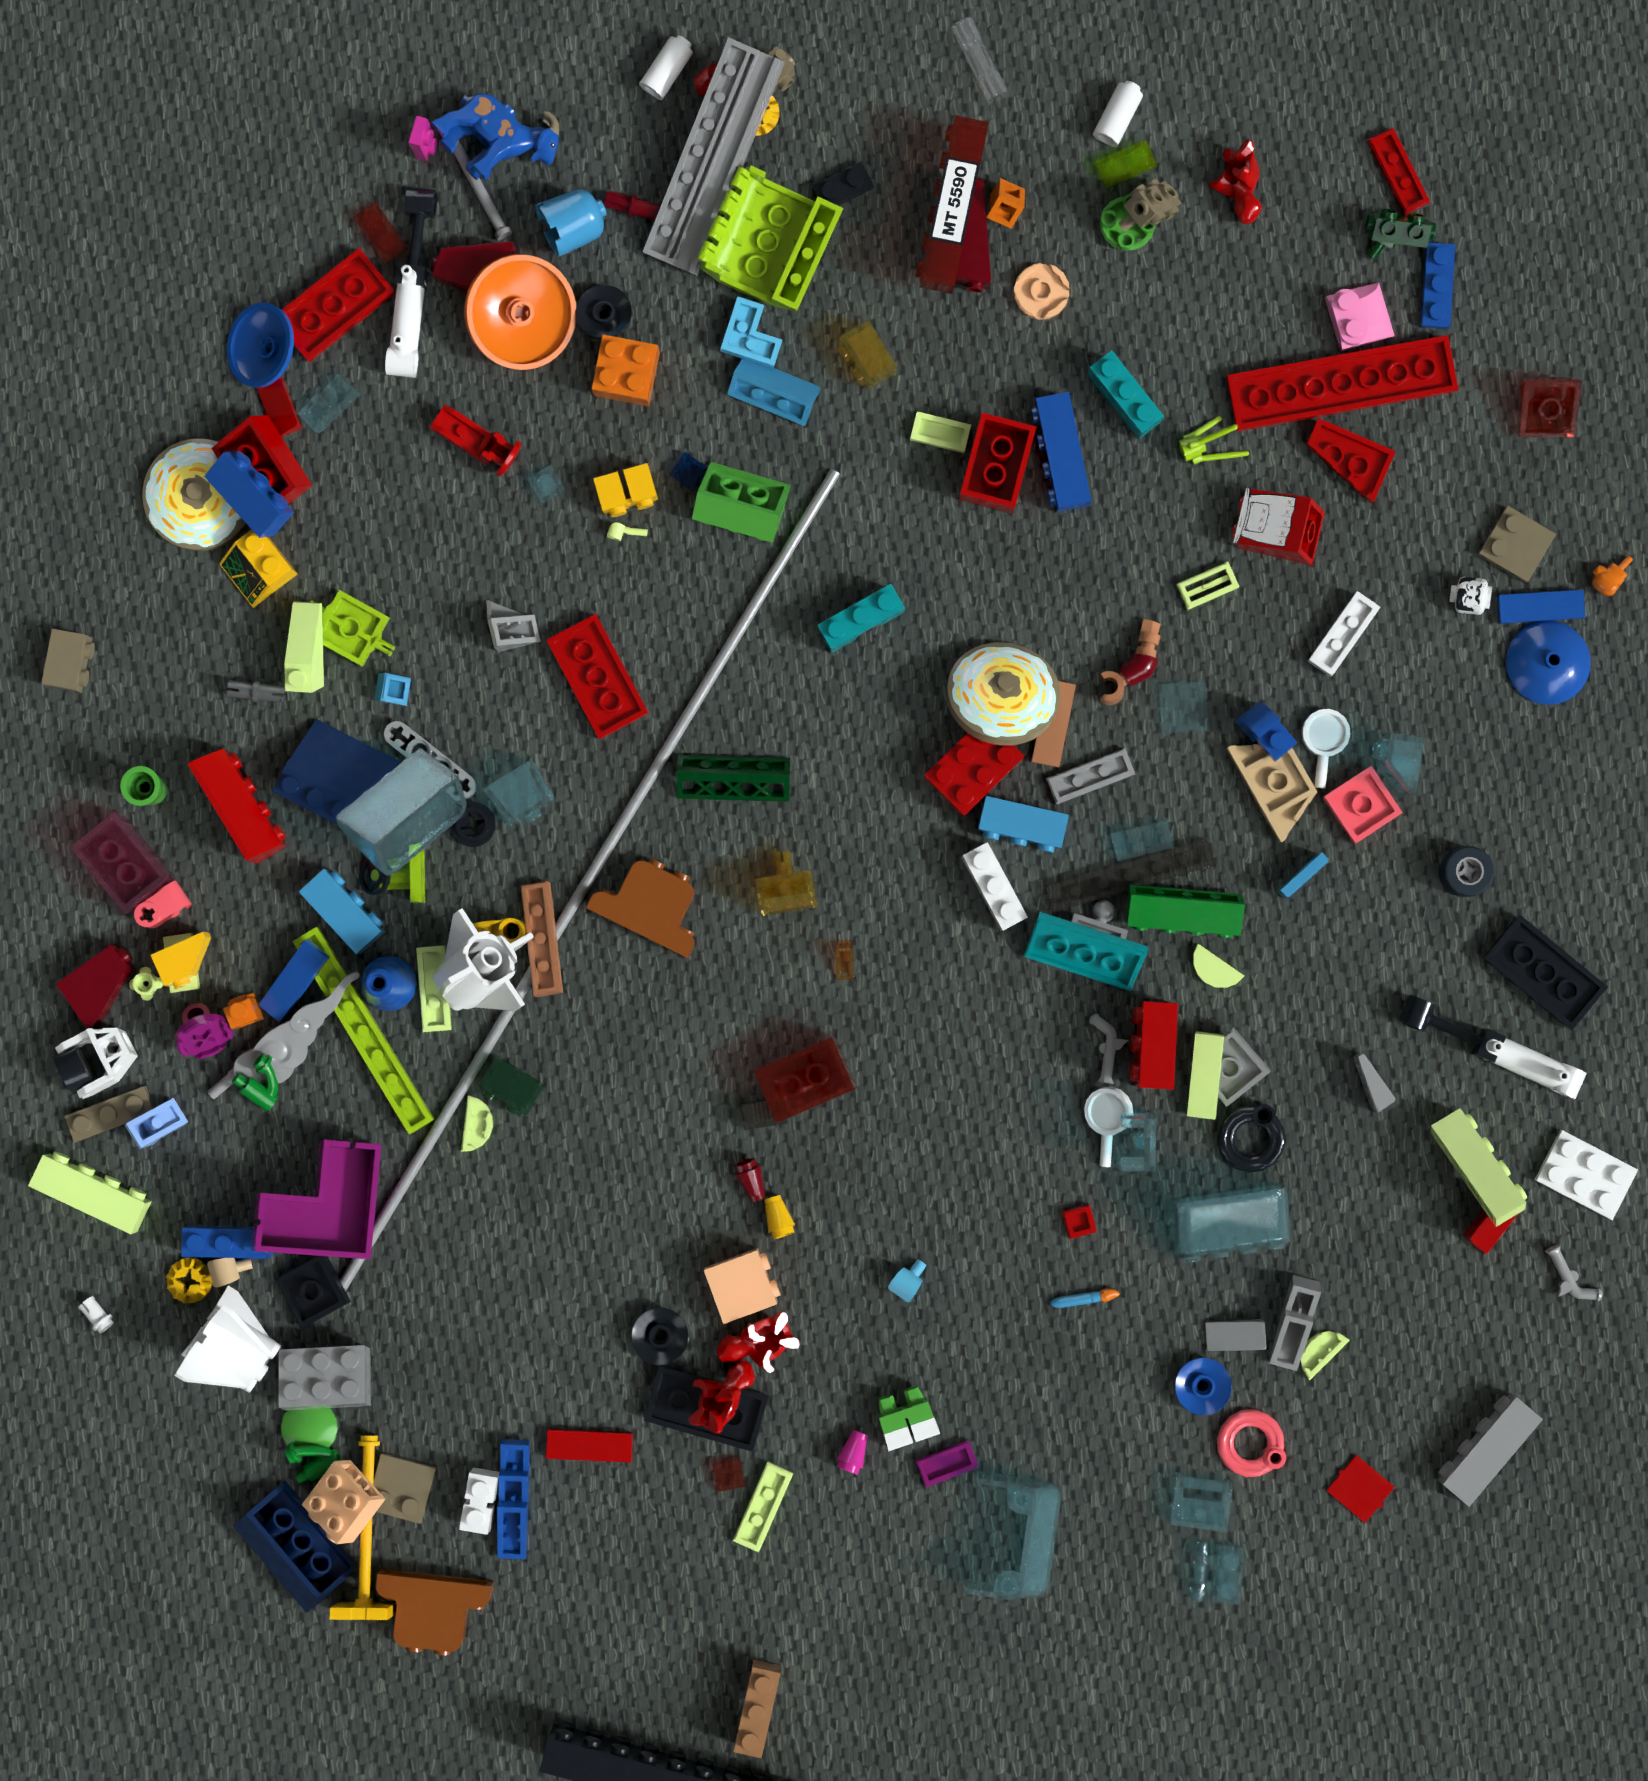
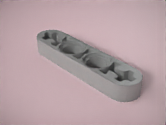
(431, 750)

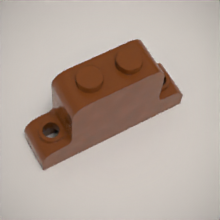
(651, 905)
(432, 1607)

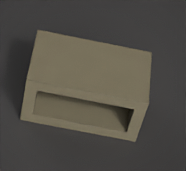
(67, 660)

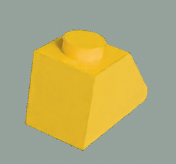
(181, 960)

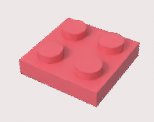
(1362, 805)

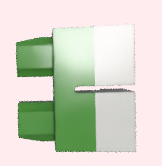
(894, 1419)

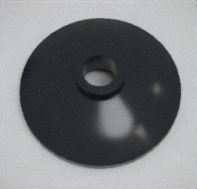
(603, 299)
(660, 1351)

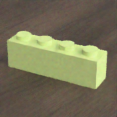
(1478, 1166)
(90, 1193)

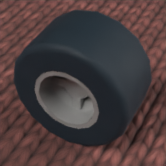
(1477, 871)

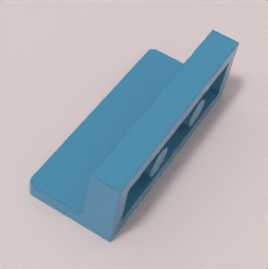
(773, 391)

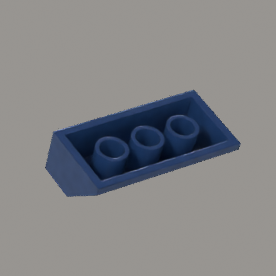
(295, 1547)

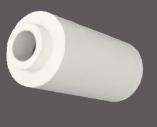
(666, 67)
(1118, 113)

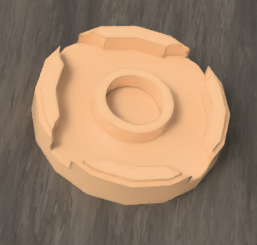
(1041, 299)

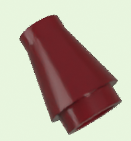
(750, 1177)

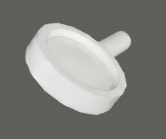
(1325, 735)
(1103, 1116)

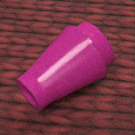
(853, 1453)

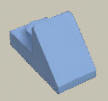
(156, 1124)

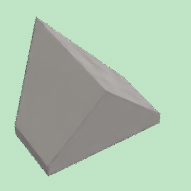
(510, 628)

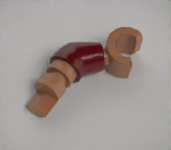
(1139, 667)

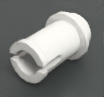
(96, 1315)

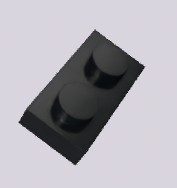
(844, 185)

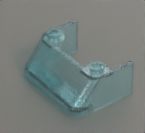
(1042, 1505)

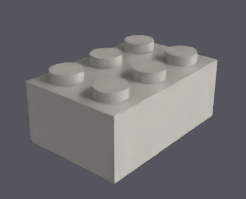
(324, 1377)

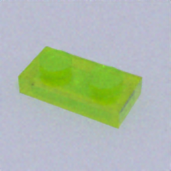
(1125, 164)

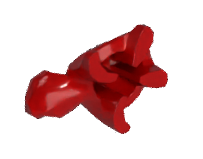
(1240, 181)
(759, 1341)
(720, 1399)

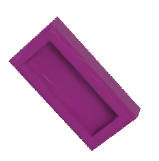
(947, 1463)

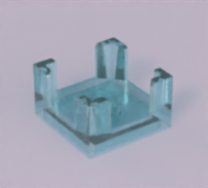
(1144, 1141)

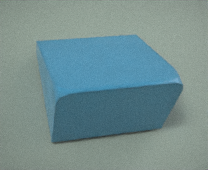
(392, 689)

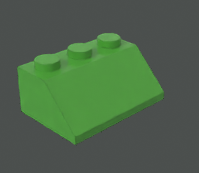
(741, 502)

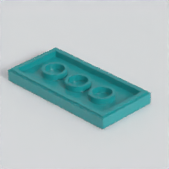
(1085, 951)

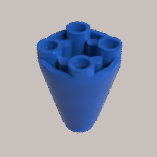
(398, 983)

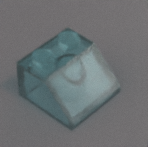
(1399, 761)

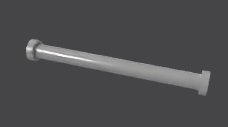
(483, 196)

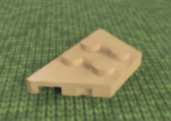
(1278, 787)

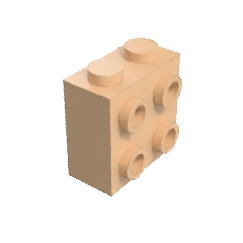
(742, 1285)
(343, 1502)

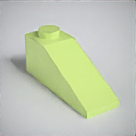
(304, 649)

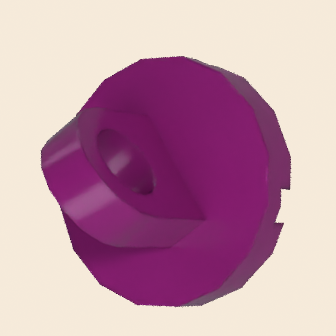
(203, 1034)

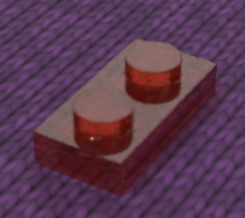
(380, 232)

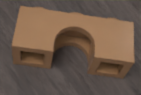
(757, 1708)

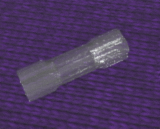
(987, 77)

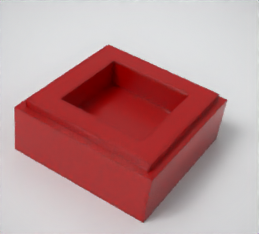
(1079, 1221)

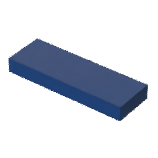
(1541, 606)
(294, 980)

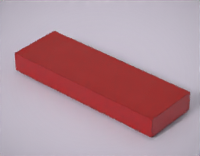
(1398, 171)
(589, 1445)

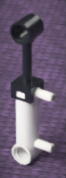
(411, 285)
(1499, 1050)

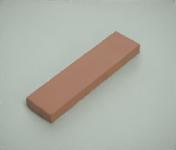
(543, 946)

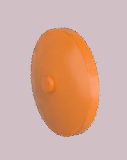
(520, 312)

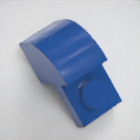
(1264, 727)

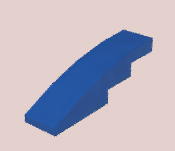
(513, 1499)

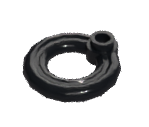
(1244, 1115)

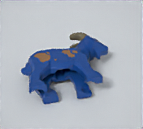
(498, 131)

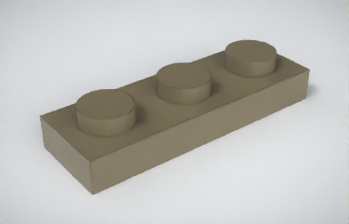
(109, 1114)

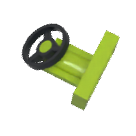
(410, 877)

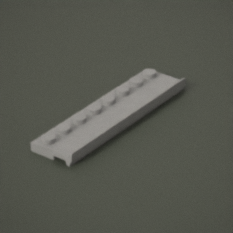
(713, 153)

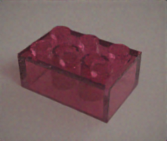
(122, 862)

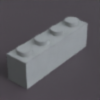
(1489, 1448)

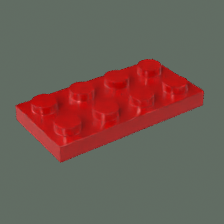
(336, 304)
(597, 676)

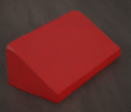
(280, 407)

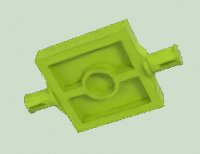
(353, 628)

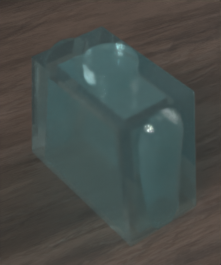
(520, 794)

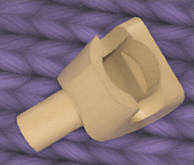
(227, 1270)

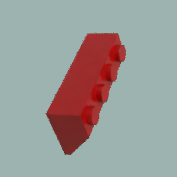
(238, 806)

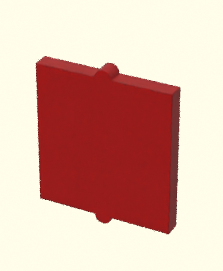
(1360, 1488)

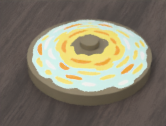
(184, 503)
(1003, 693)

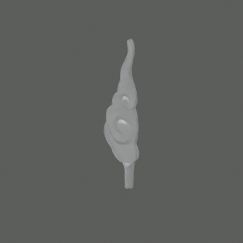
(285, 1042)

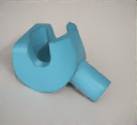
(907, 1281)

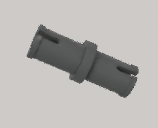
(256, 691)

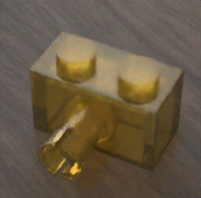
(787, 889)

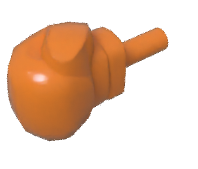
(1609, 579)

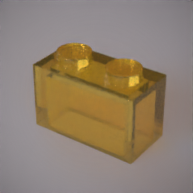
(867, 354)

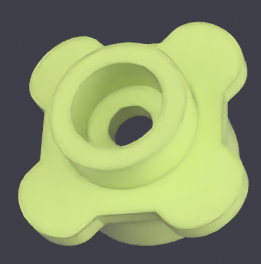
(138, 983)

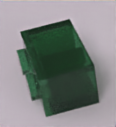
(511, 1086)

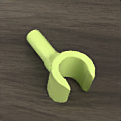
(616, 531)

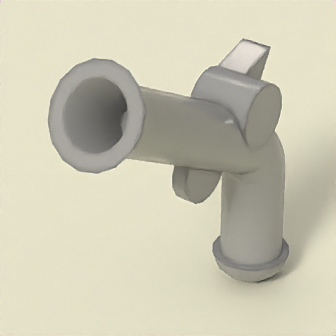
(1107, 1048)
(1569, 1278)

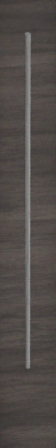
(600, 860)

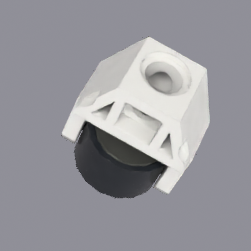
(76, 1068)

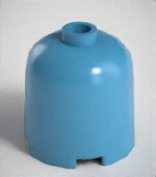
(571, 220)

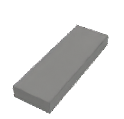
(1090, 776)

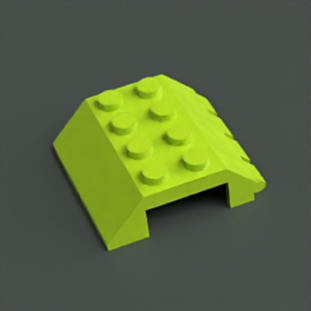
(767, 239)

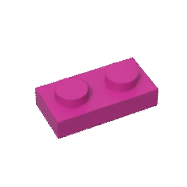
(423, 139)

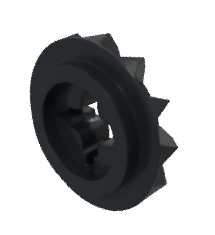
(485, 830)

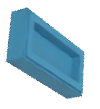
(1303, 875)

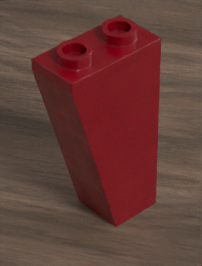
(974, 260)

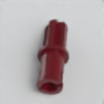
(631, 205)

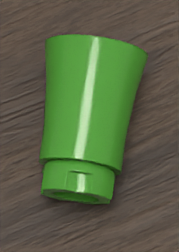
(134, 786)

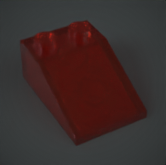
(805, 1079)

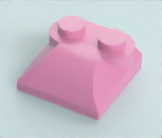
(1359, 316)

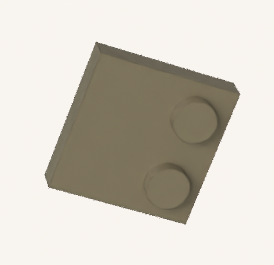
(1516, 544)
(404, 1487)

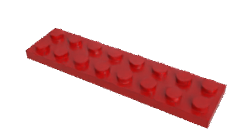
(1342, 383)

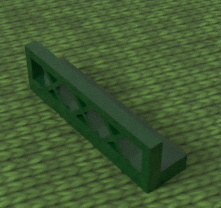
(733, 772)

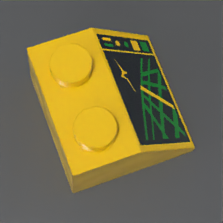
(256, 567)

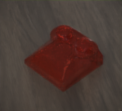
(1549, 407)

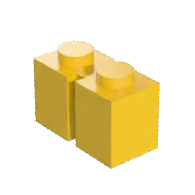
(612, 494)

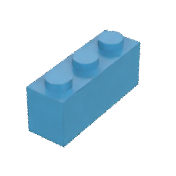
(1022, 824)
(343, 910)

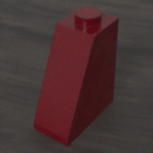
(461, 264)
(97, 984)

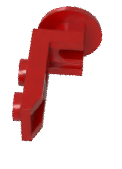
(475, 439)

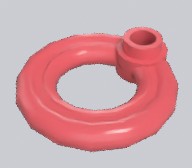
(1274, 1437)

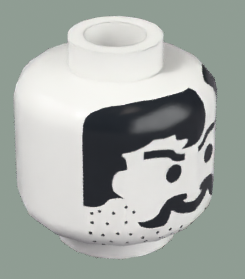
(1471, 595)

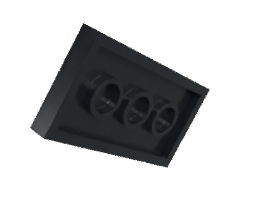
(1545, 972)
(676, 1400)

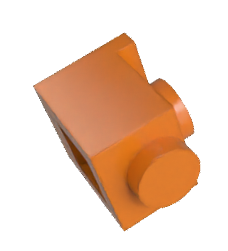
(1006, 203)
(243, 1011)

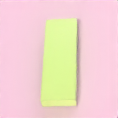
(434, 1008)
(1205, 1075)
(763, 1506)

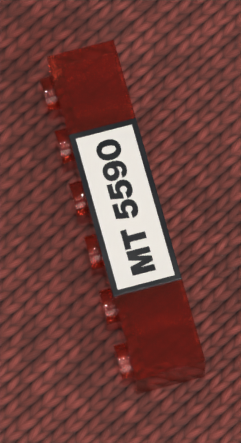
(953, 204)

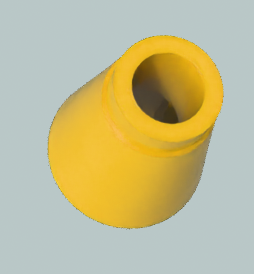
(778, 1218)

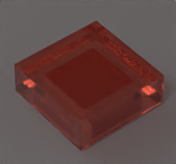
(728, 1474)

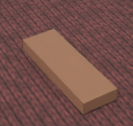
(1050, 744)

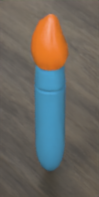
(1084, 1298)

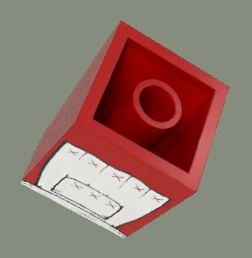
(1278, 525)

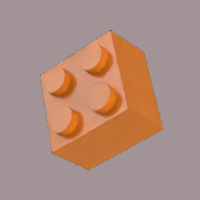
(625, 370)

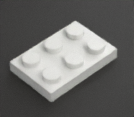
(1586, 1174)

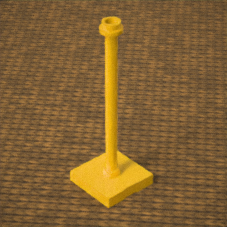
(364, 1607)

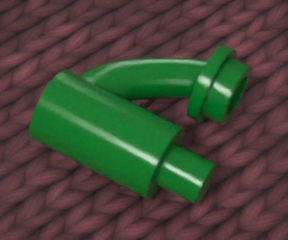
(256, 1092)
(316, 1468)

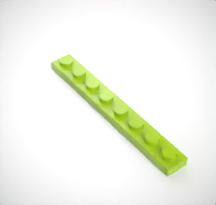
(370, 1040)

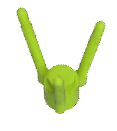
(1194, 445)

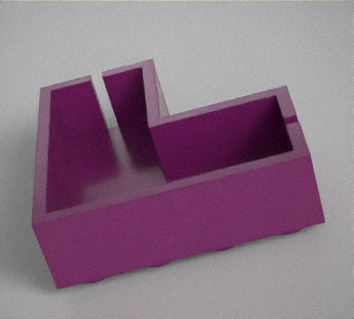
(336, 1218)

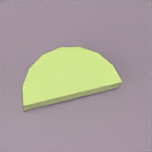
(1214, 970)
(477, 1124)
(1320, 1351)

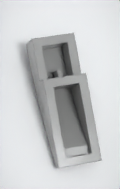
(1295, 1322)

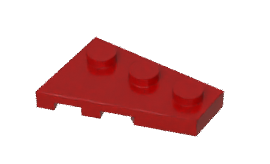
(1352, 457)

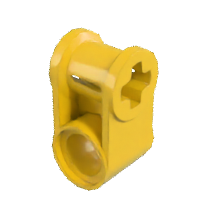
(499, 927)

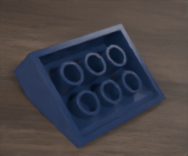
(331, 771)

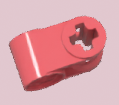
(165, 903)

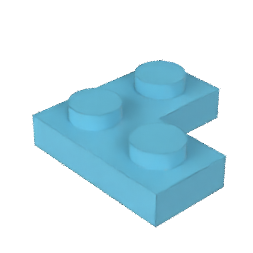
(743, 339)

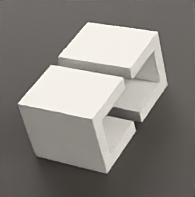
(480, 1490)

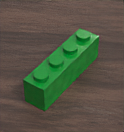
(1185, 910)

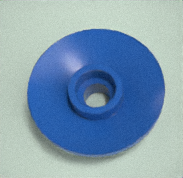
(1208, 1400)

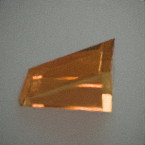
(844, 959)

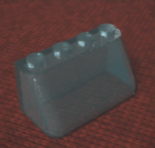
(404, 811)
(1230, 1222)

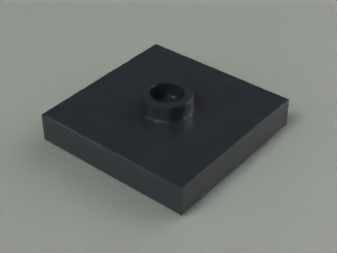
(312, 1290)

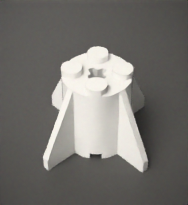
(478, 968)
(229, 1347)

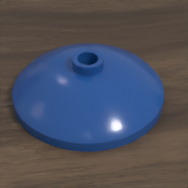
(260, 345)
(1530, 667)

